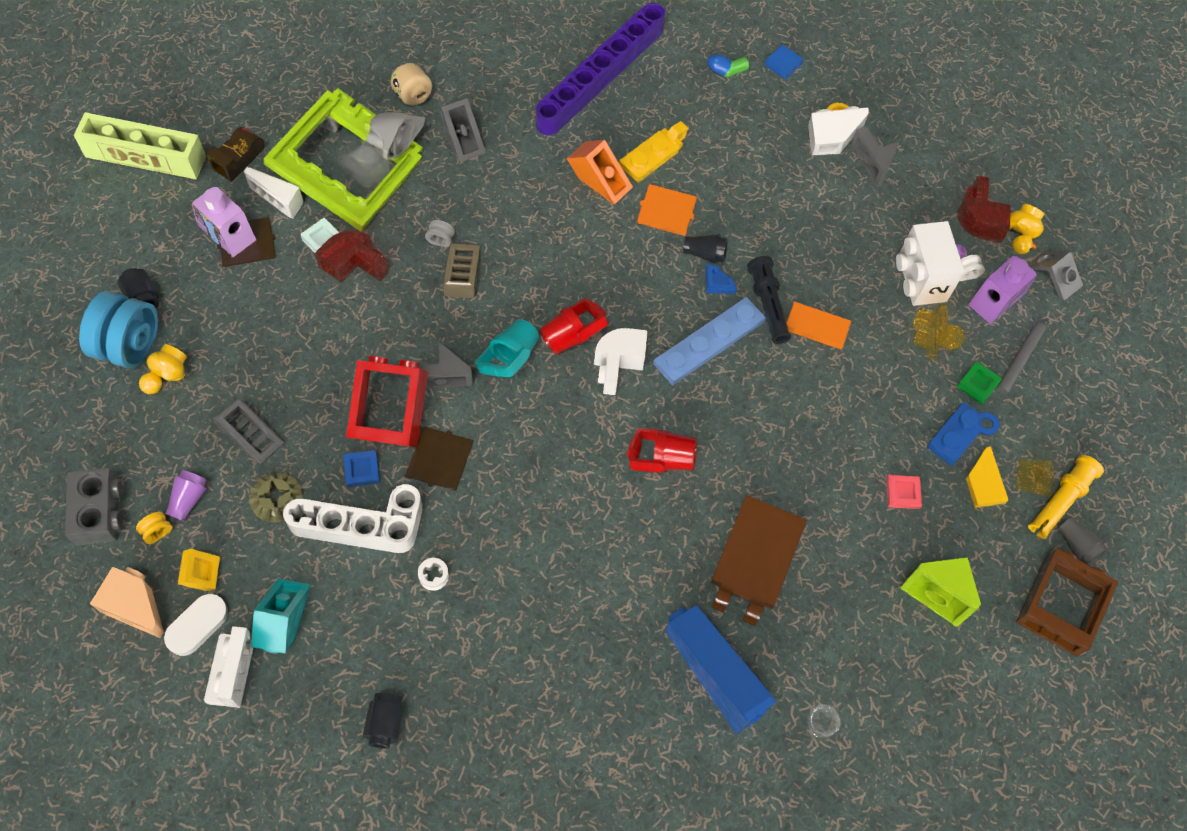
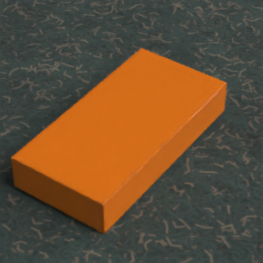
(818, 325)

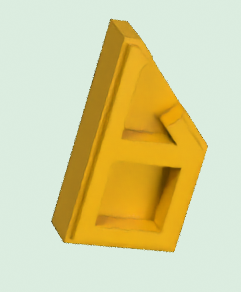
(985, 481)

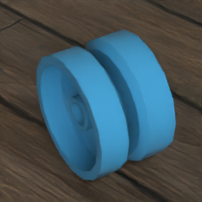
(118, 329)

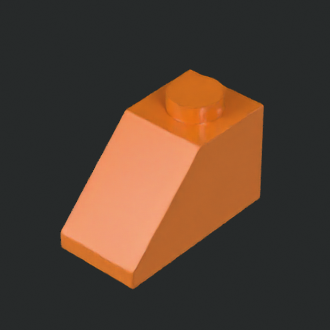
(600, 170)

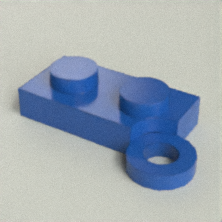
(960, 432)

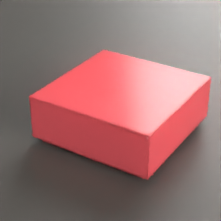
(904, 491)

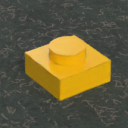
(198, 570)

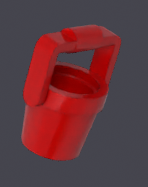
(566, 328)
(670, 451)

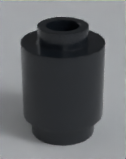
(138, 285)
(383, 720)

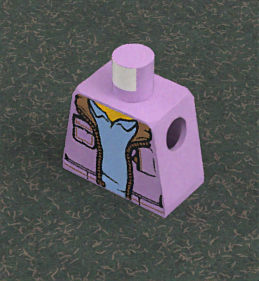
(215, 214)

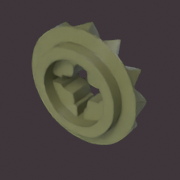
(263, 506)

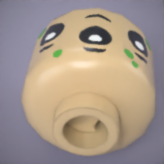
(410, 82)

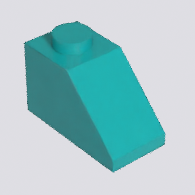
(279, 616)

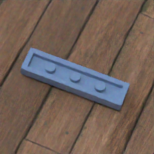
(709, 341)

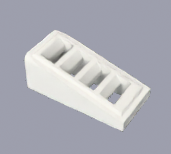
(276, 191)

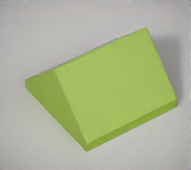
(945, 588)

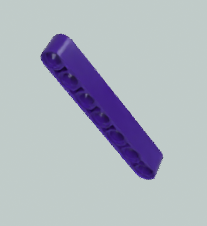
(599, 69)

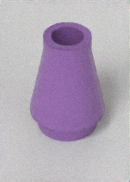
(185, 494)

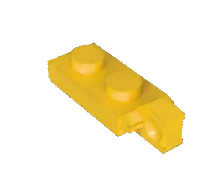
(654, 152)

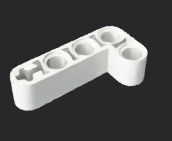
(354, 518)

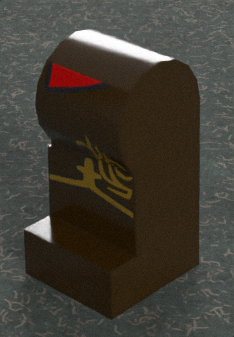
(235, 153)

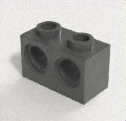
(84, 508)

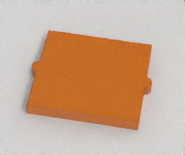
(667, 209)

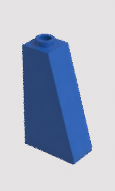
(719, 668)

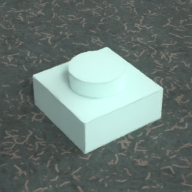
(318, 234)

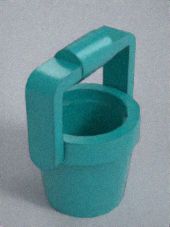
(510, 347)

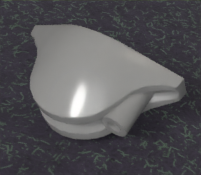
(394, 132)

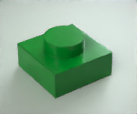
(979, 382)

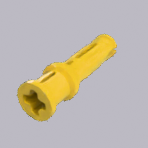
(1073, 486)

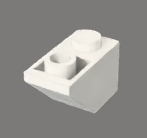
(834, 130)

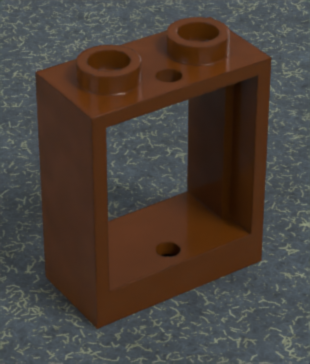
(1052, 627)

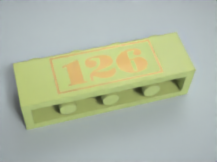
(140, 145)

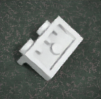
(230, 668)

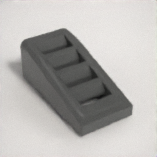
(232, 412)

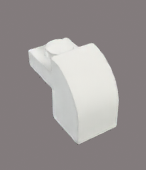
(618, 350)

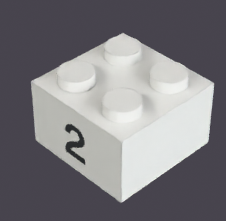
(930, 263)

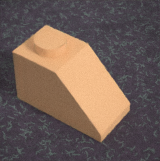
(129, 600)

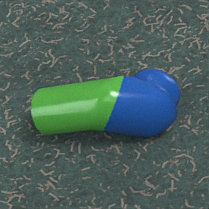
(727, 67)

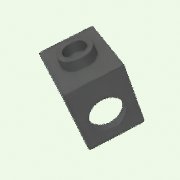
(1062, 271)

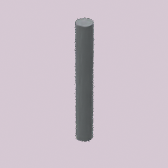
(1021, 358)

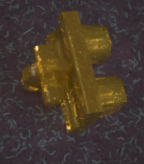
(935, 331)

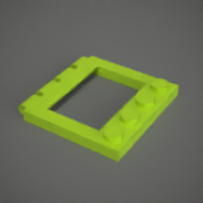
(332, 193)

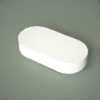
(196, 624)

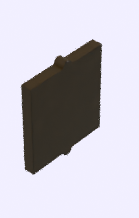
(257, 251)
(439, 458)

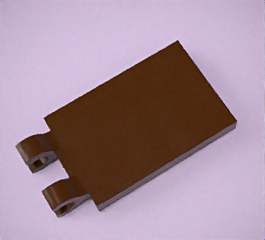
(757, 557)

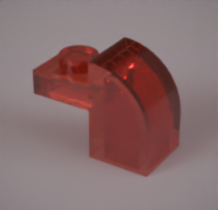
(982, 217)
(350, 250)

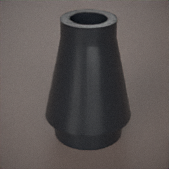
(708, 247)

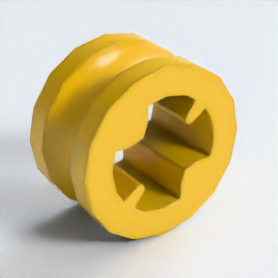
(153, 527)

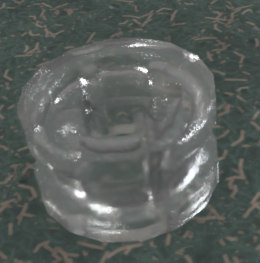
(817, 730)

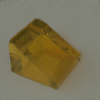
(1035, 477)

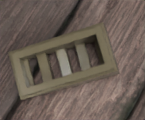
(461, 288)

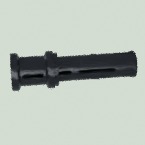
(767, 288)

